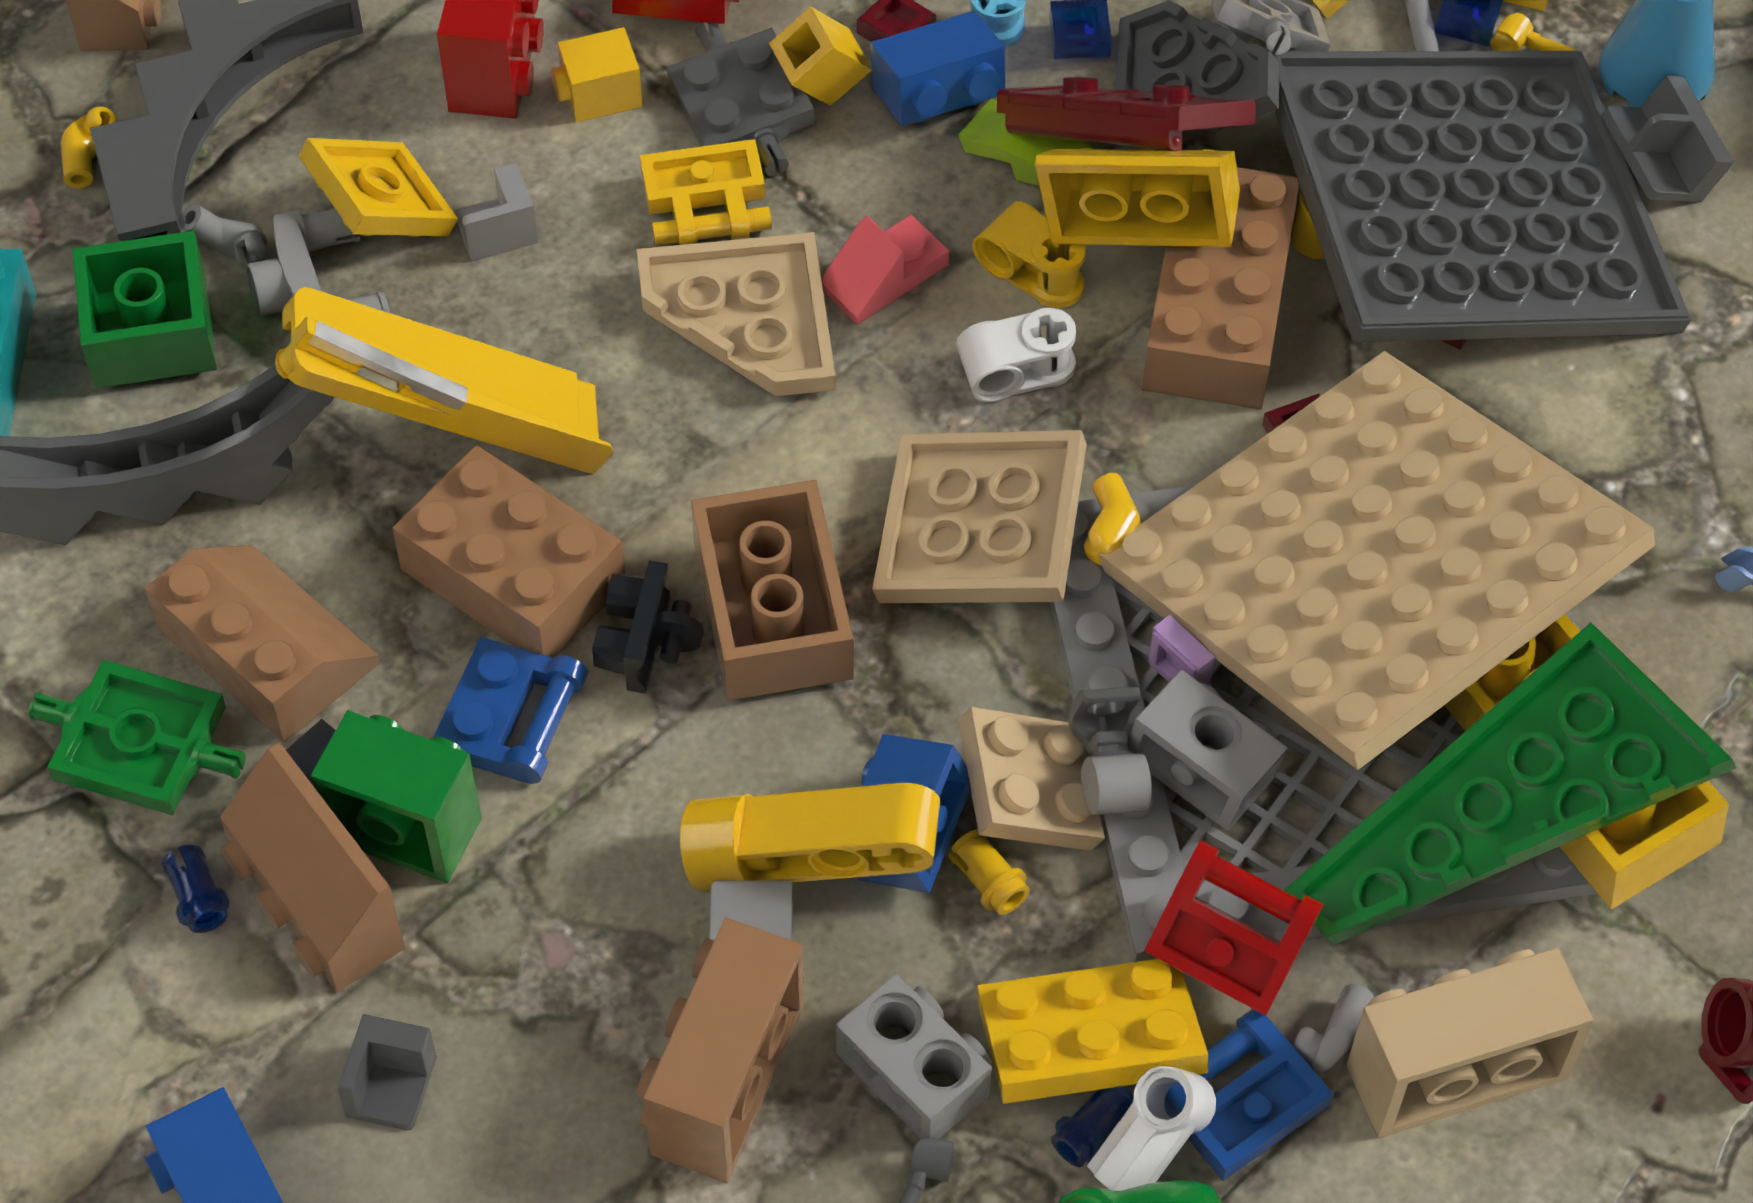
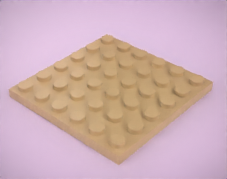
(1376, 556)

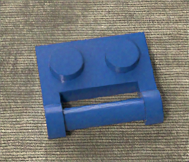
(493, 698)
(1260, 1103)

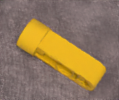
(810, 834)

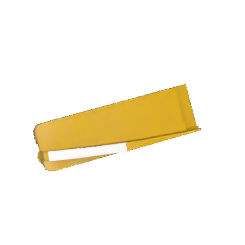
(441, 380)

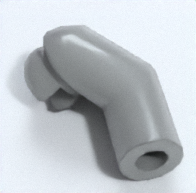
(1326, 1049)

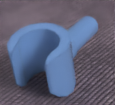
(1739, 572)

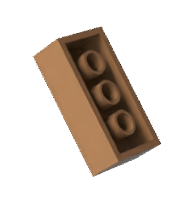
(1222, 303)

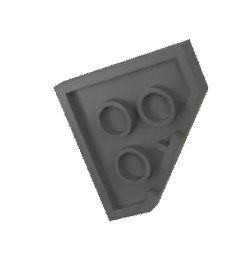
(1178, 49)

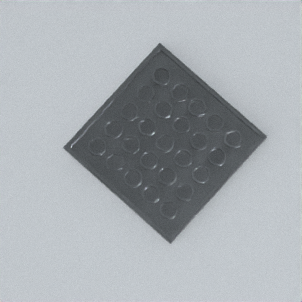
(1472, 196)

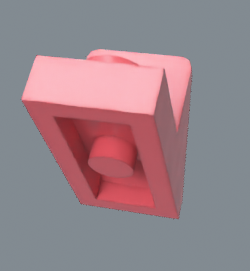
(882, 266)

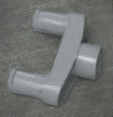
(278, 279)

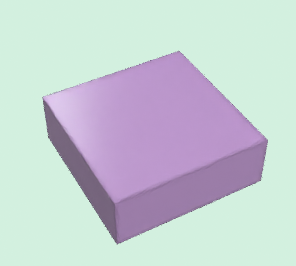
(1177, 649)

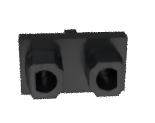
(646, 603)

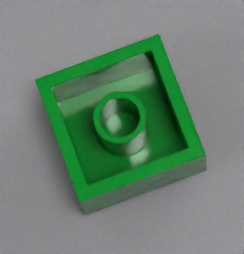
(144, 309)
(400, 793)

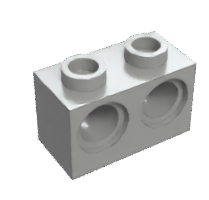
(899, 1067)

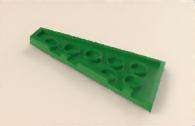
(1539, 769)

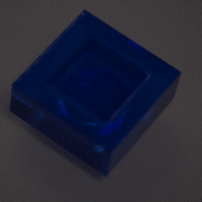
(1469, 20)
(1080, 29)

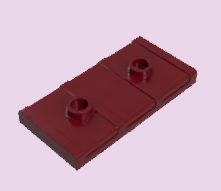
(1118, 116)

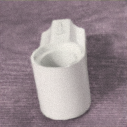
(1146, 1136)

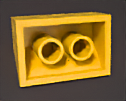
(1139, 196)

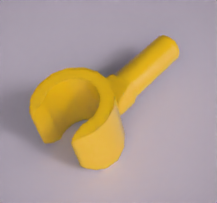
(1517, 32)

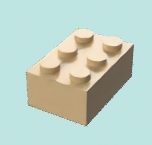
(1468, 1040)

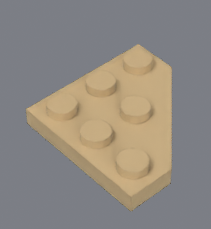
(746, 305)

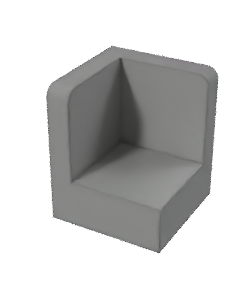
(501, 222)
(754, 903)

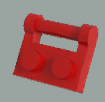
(1220, 946)

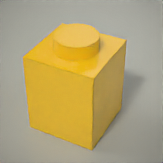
(820, 56)
(598, 75)

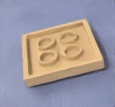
(980, 517)

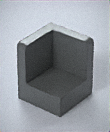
(387, 1072)

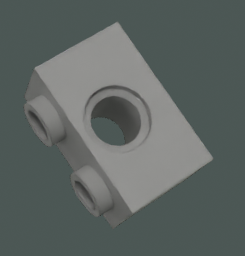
(1215, 780)

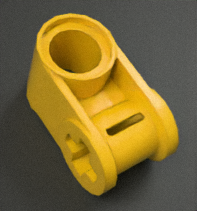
(1021, 252)

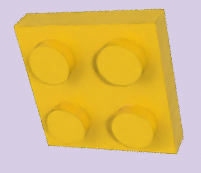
(377, 187)

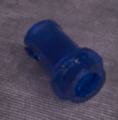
(200, 901)
(1085, 1132)

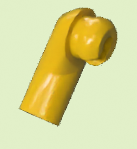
(1116, 519)

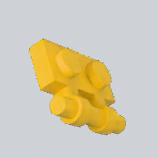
(700, 179)

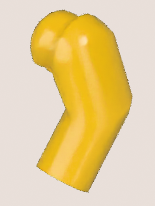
(79, 148)

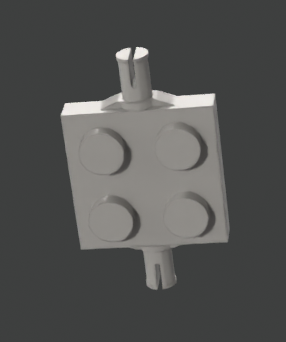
(1279, 23)

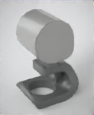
(1113, 777)

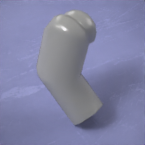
(224, 235)

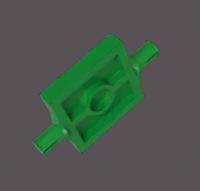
(136, 736)

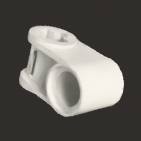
(1012, 356)

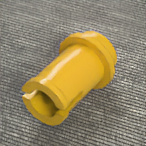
(1000, 885)

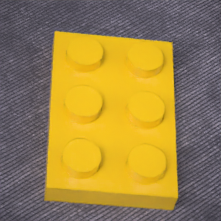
(1089, 1029)

